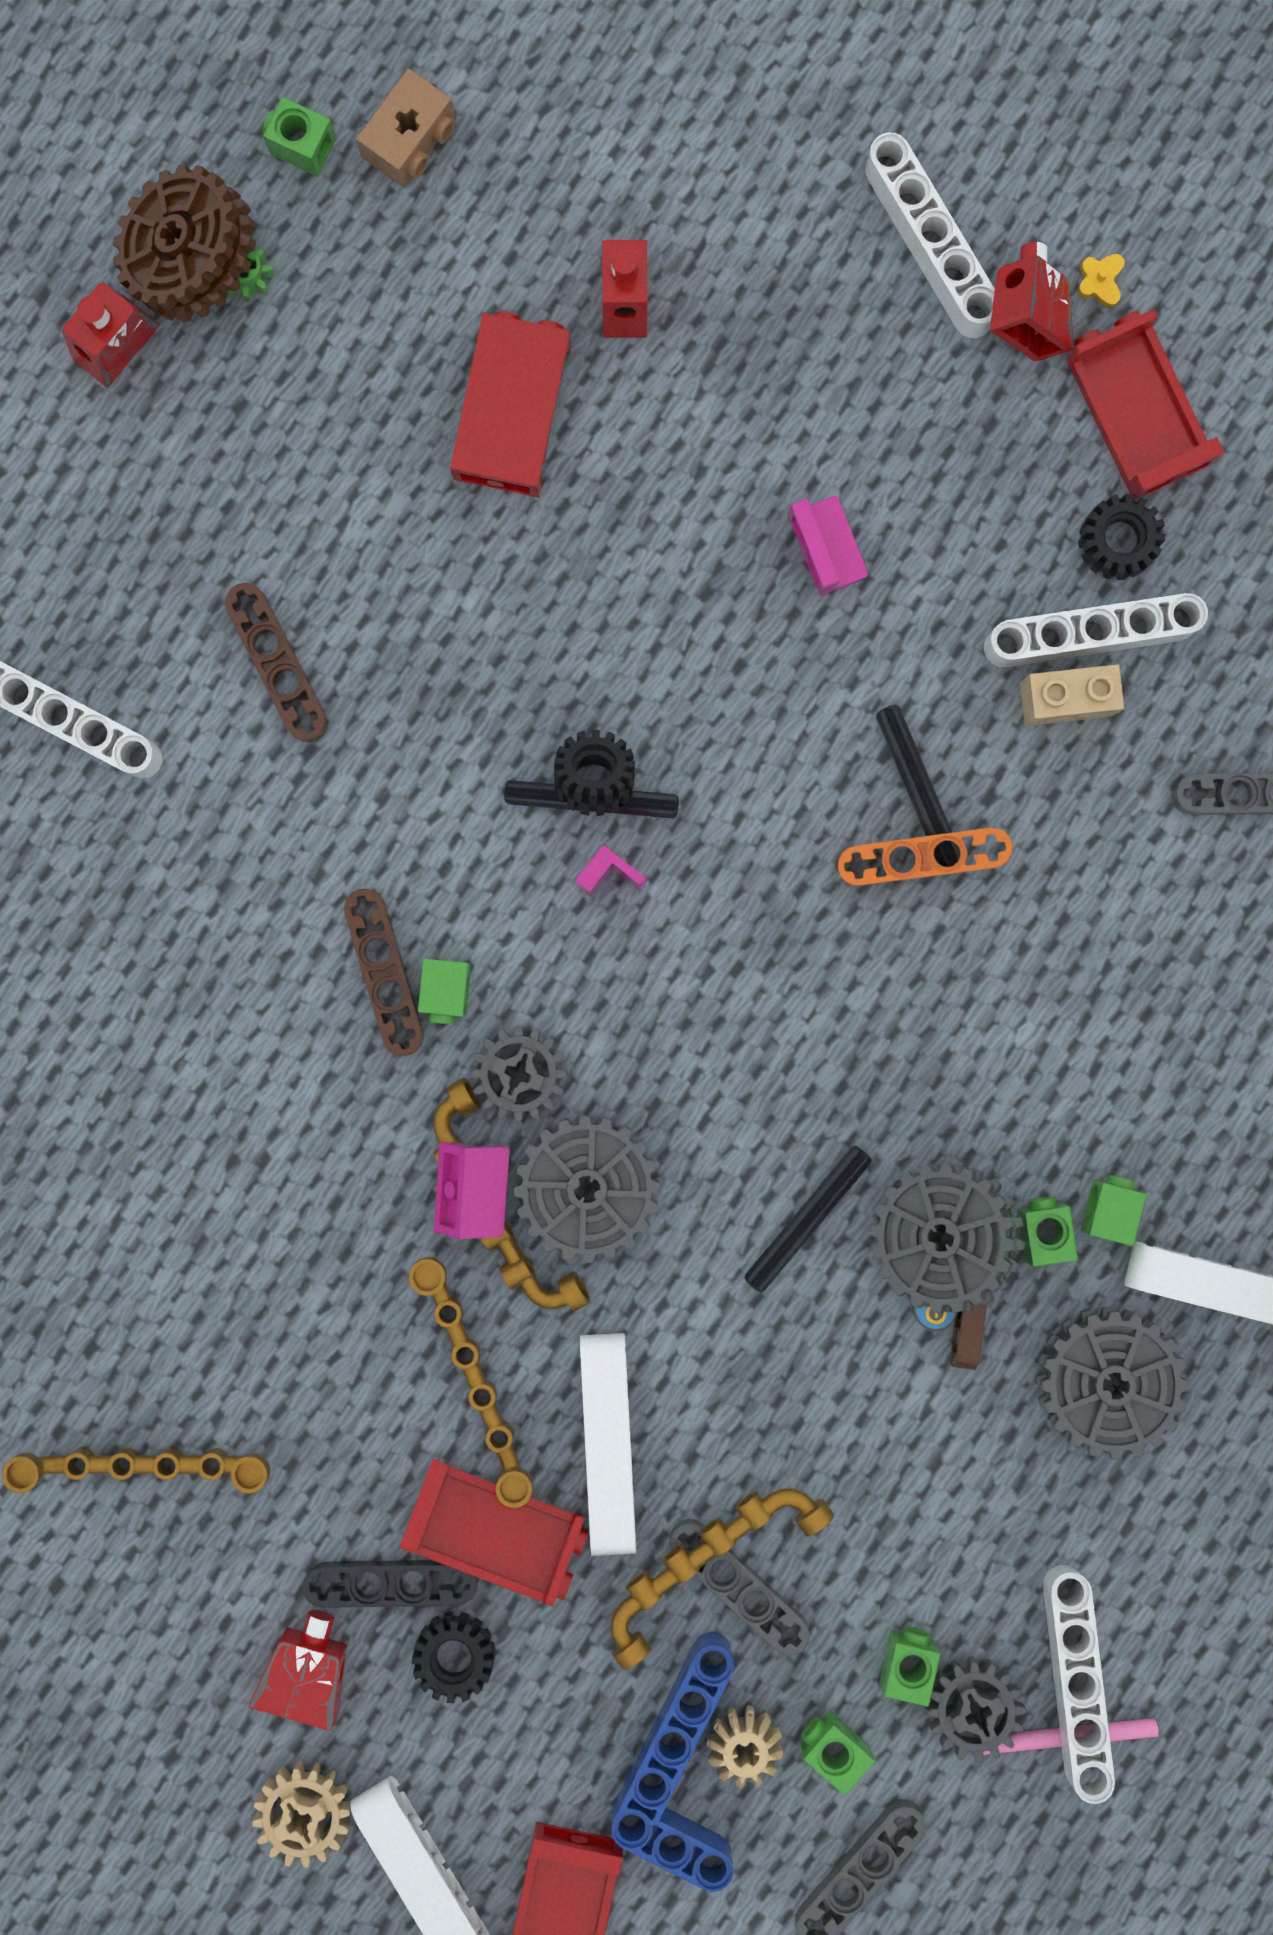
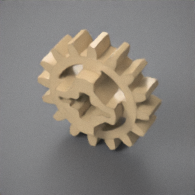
(307, 1794)

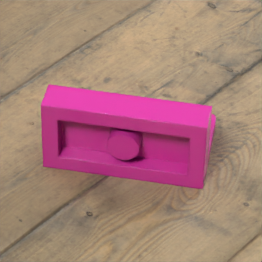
(827, 544)
(600, 868)
(471, 1190)

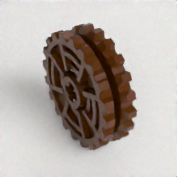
(184, 243)

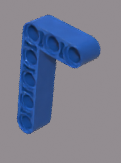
(670, 1763)

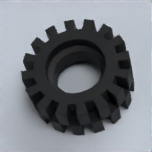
(1135, 515)
(599, 752)
(453, 1683)

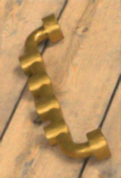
(518, 1269)
(247, 1472)
(514, 1483)
(683, 1564)

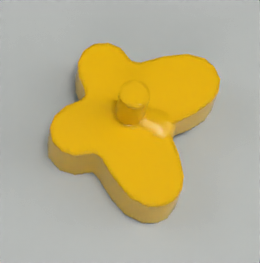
(1100, 278)

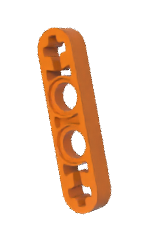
(925, 860)

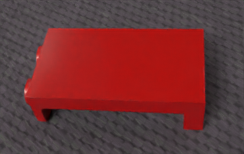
(510, 403)
(1140, 405)
(470, 1530)
(567, 1882)

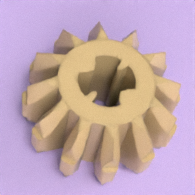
(743, 1731)

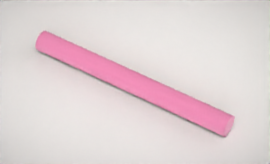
(1051, 1737)

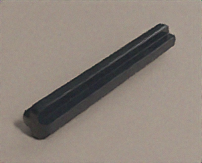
(917, 782)
(545, 796)
(807, 1219)

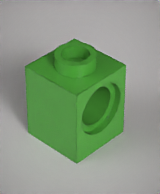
(308, 152)
(444, 990)
(1113, 1210)
(1058, 1248)
(911, 1685)
(842, 1769)

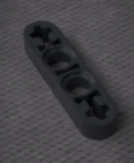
(391, 1591)

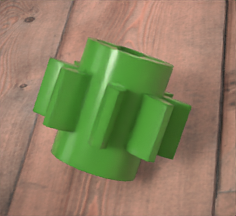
(256, 276)

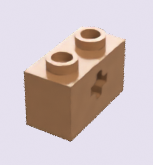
(408, 106)

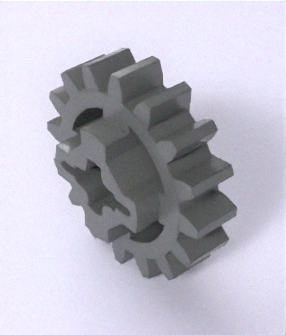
(500, 1065)
(991, 1704)

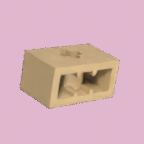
(1071, 695)

